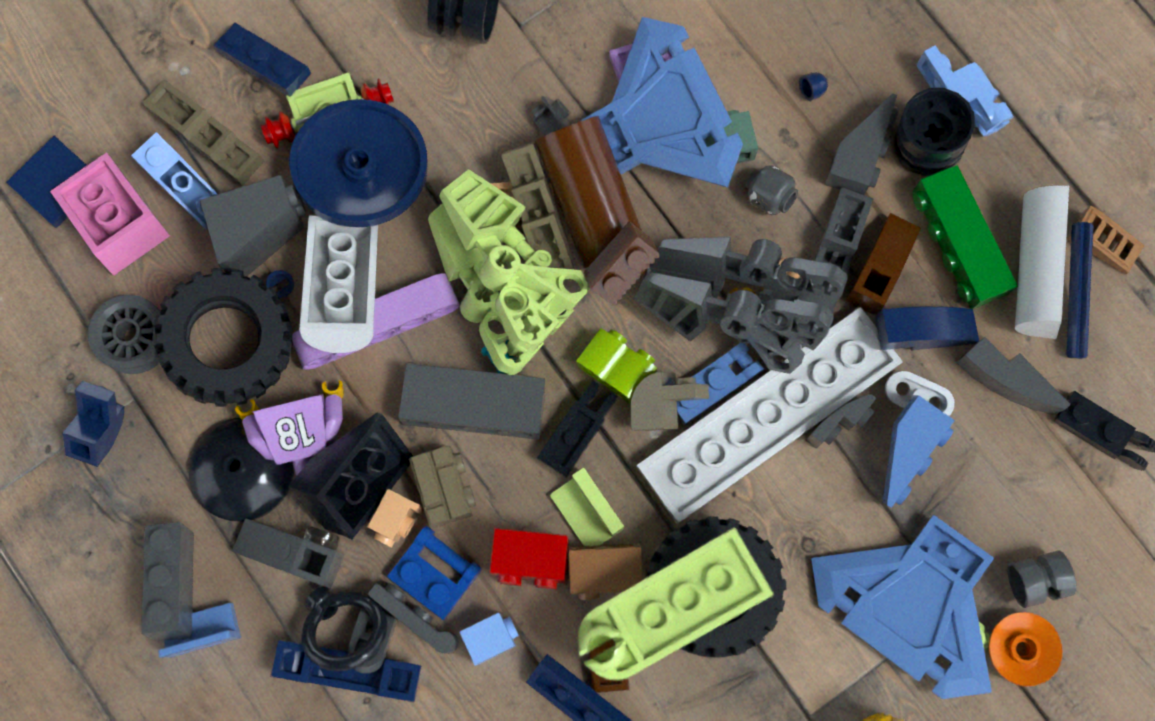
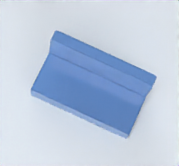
(208, 629)

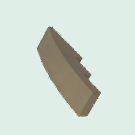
(203, 132)
(540, 217)

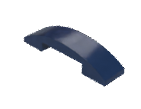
(391, 680)

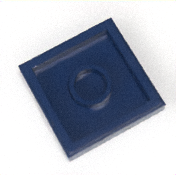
(43, 173)

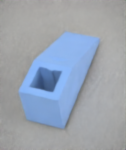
(174, 175)

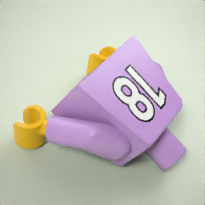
(295, 428)

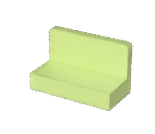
(587, 510)

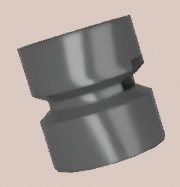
(1035, 581)

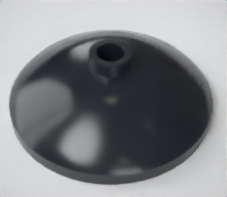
(241, 494)

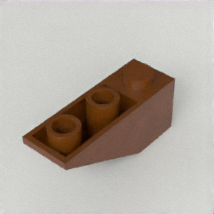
(883, 265)

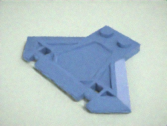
(669, 110)
(915, 605)

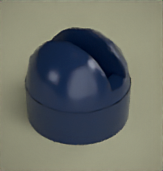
(813, 85)
(277, 278)

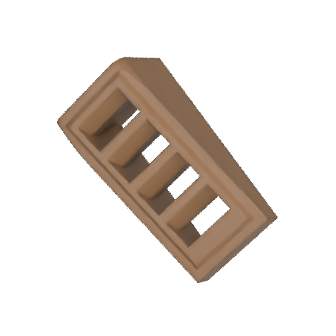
(1114, 231)

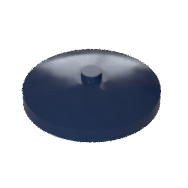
(358, 163)

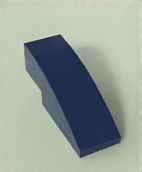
(926, 327)

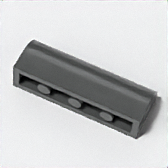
(472, 401)

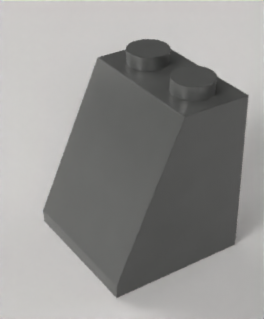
(252, 222)

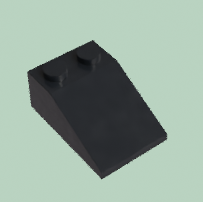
(352, 476)

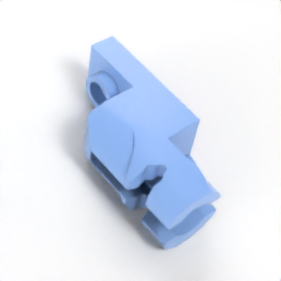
(970, 84)

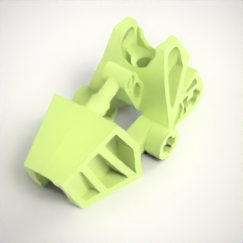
(470, 241)

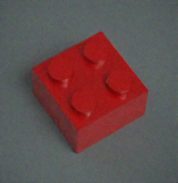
(529, 557)

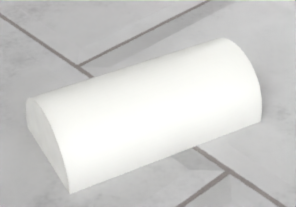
(1042, 261)
(338, 286)

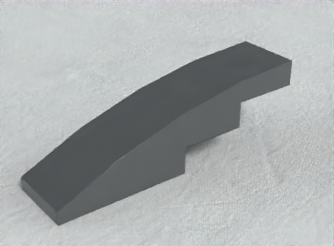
(844, 230)

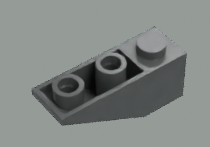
(858, 153)
(288, 553)

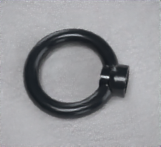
(323, 606)

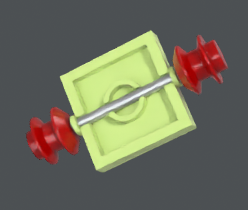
(313, 98)

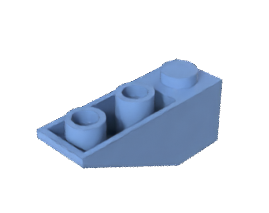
(912, 441)

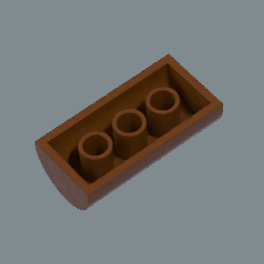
(587, 185)

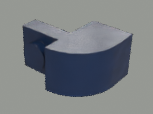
(95, 426)

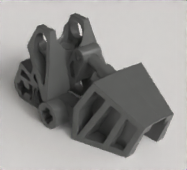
(778, 321)

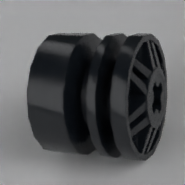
(475, 16)
(942, 117)

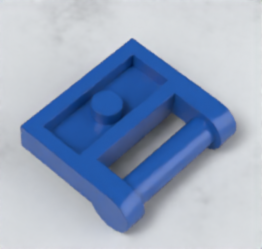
(428, 583)

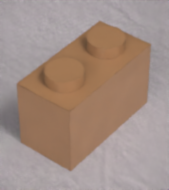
(604, 569)

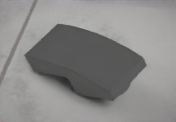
(848, 416)

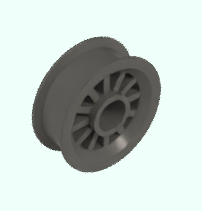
(103, 321)

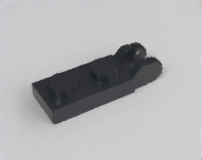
(1104, 430)
(575, 432)

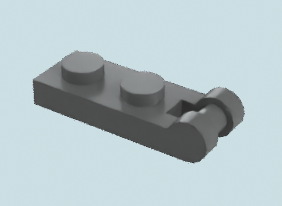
(415, 619)

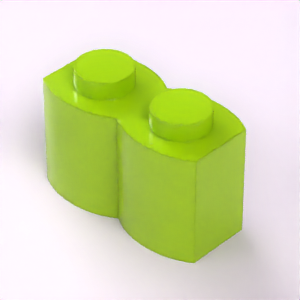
(615, 364)

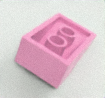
(109, 214)

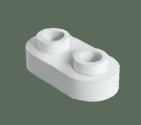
(918, 386)

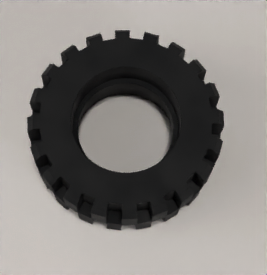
(210, 293)
(751, 625)

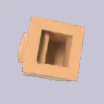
(393, 518)

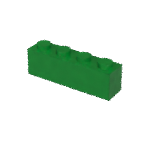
(963, 238)

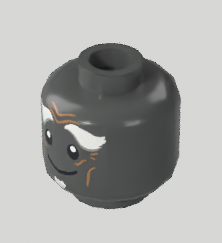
(771, 190)

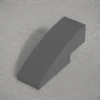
(1012, 379)

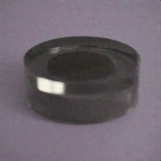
(322, 537)

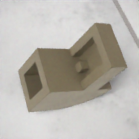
(657, 397)

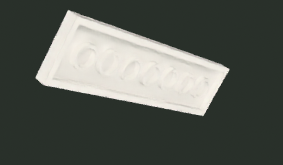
(767, 417)

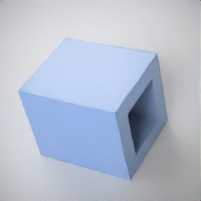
(489, 637)

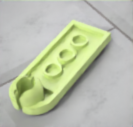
(673, 607)

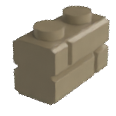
(441, 486)

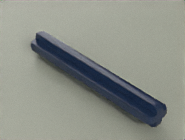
(1079, 290)

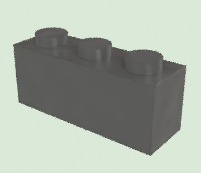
(167, 582)

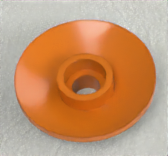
(1042, 645)

